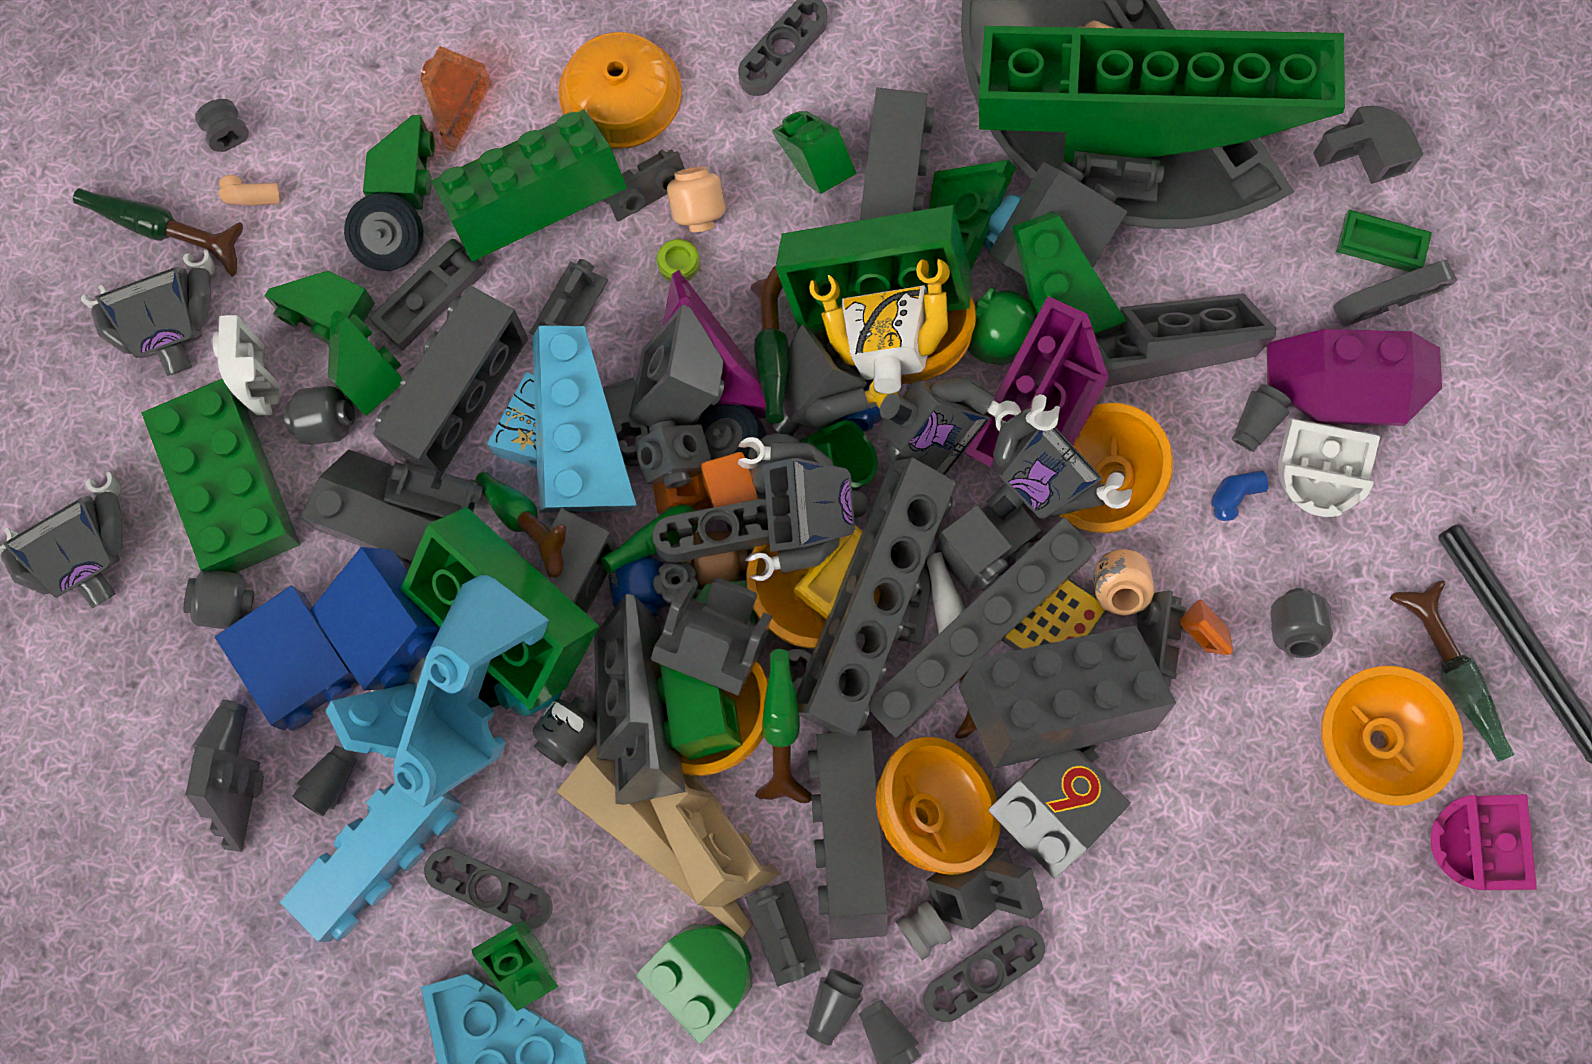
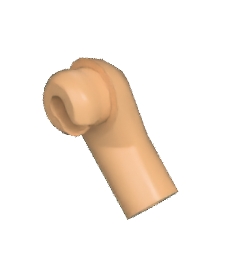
(235, 193)

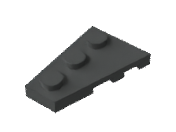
(223, 790)

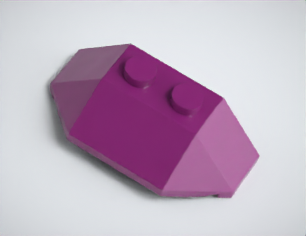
(1056, 361)
(1356, 375)
(739, 377)

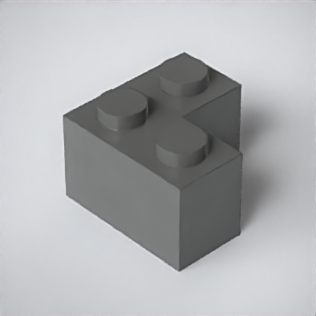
(983, 543)

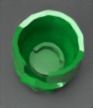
(1000, 326)
(847, 449)

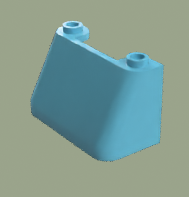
(447, 722)

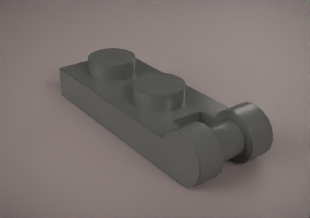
(426, 294)

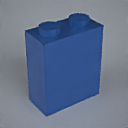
(374, 622)
(286, 660)

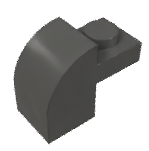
(1378, 137)
(976, 894)

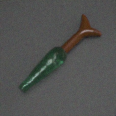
(1458, 671)

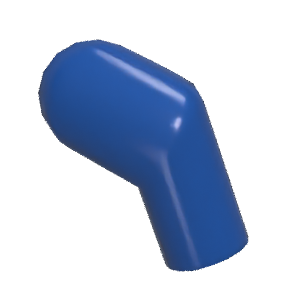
(1232, 491)

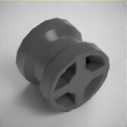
(221, 124)

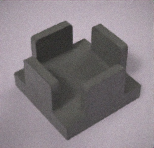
(714, 637)

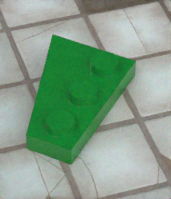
(976, 195)
(1059, 269)

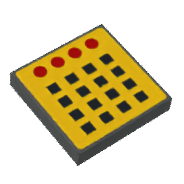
(1062, 616)

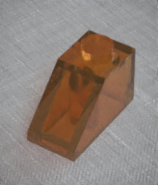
(454, 92)

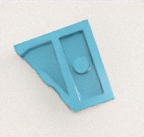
(372, 719)

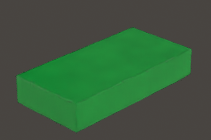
(1383, 241)

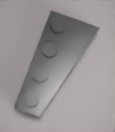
(896, 153)
(851, 836)

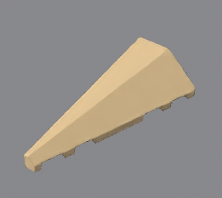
(636, 826)
(709, 847)

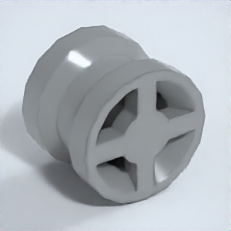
(924, 930)

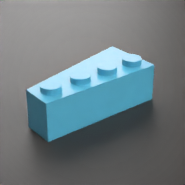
(575, 436)
(366, 860)

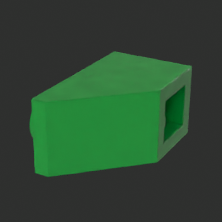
(815, 150)
(400, 163)
(316, 299)
(357, 366)
(699, 715)
(517, 965)

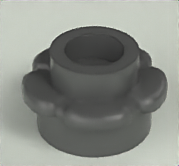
(667, 572)

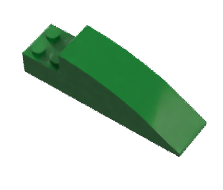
(1157, 87)

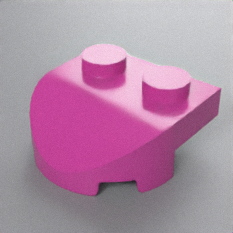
(1486, 842)

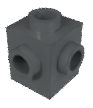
(672, 453)

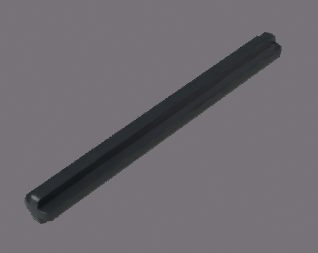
(1520, 637)

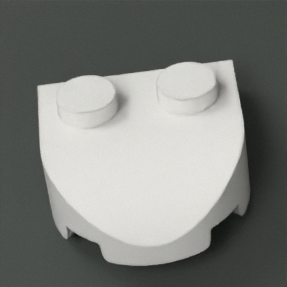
(242, 365)
(1326, 466)

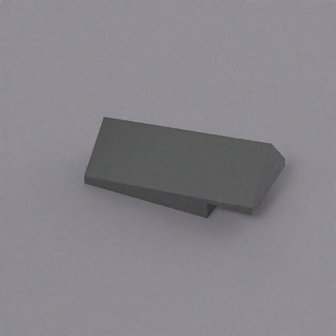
(1182, 337)
(630, 706)

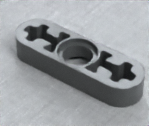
(780, 64)
(1397, 291)
(683, 525)
(462, 863)
(1019, 964)

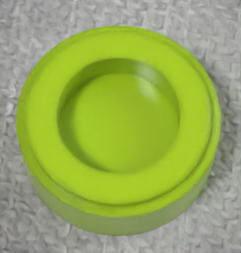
(678, 255)

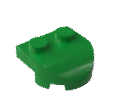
(700, 976)

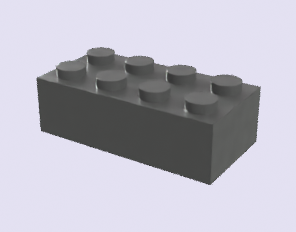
(451, 381)
(1065, 695)

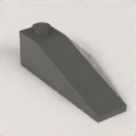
(352, 507)

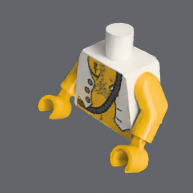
(888, 330)

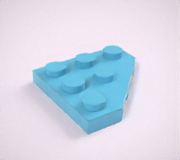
(480, 1026)

